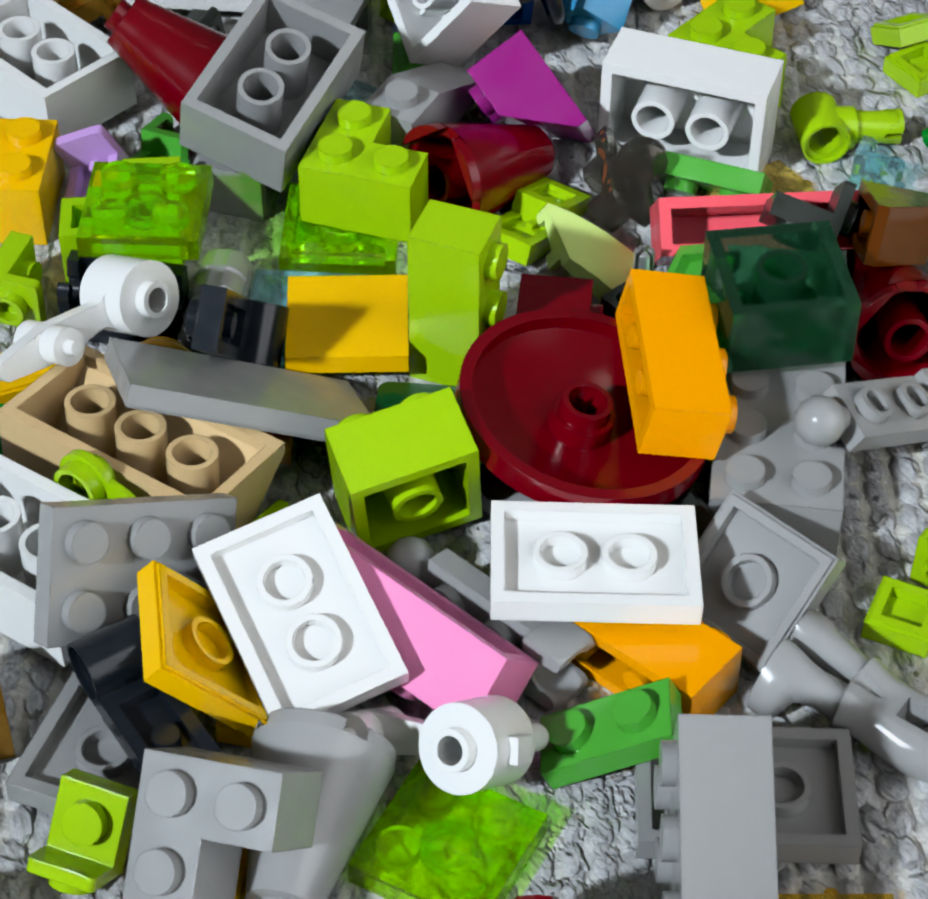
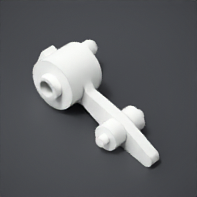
(114, 296)
(461, 743)

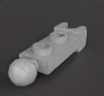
(867, 413)
(548, 642)

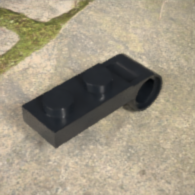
(236, 327)
(134, 711)

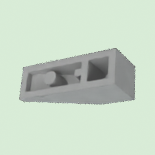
(424, 96)

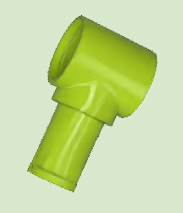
(830, 130)

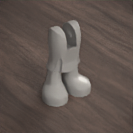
(874, 704)

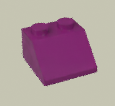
(522, 90)

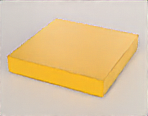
(347, 324)
(191, 650)

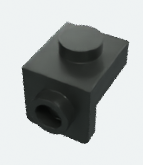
(840, 210)

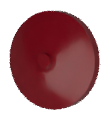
(556, 412)

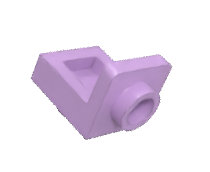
(80, 152)

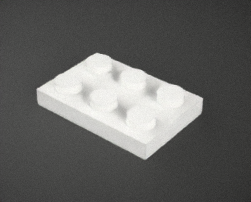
(594, 563)
(300, 611)

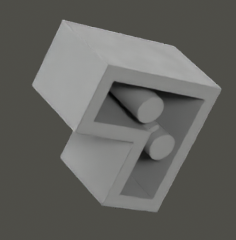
(202, 810)

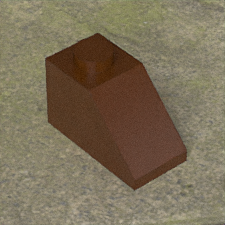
(890, 226)

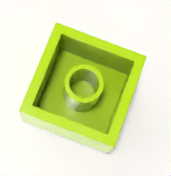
(405, 469)

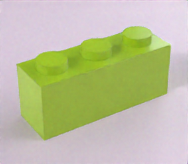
(452, 286)

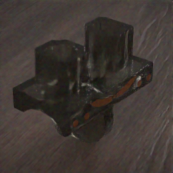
(623, 179)

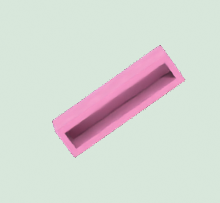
(441, 645)

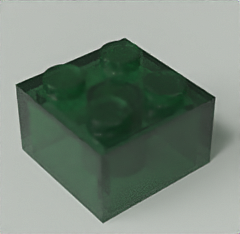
(781, 295)

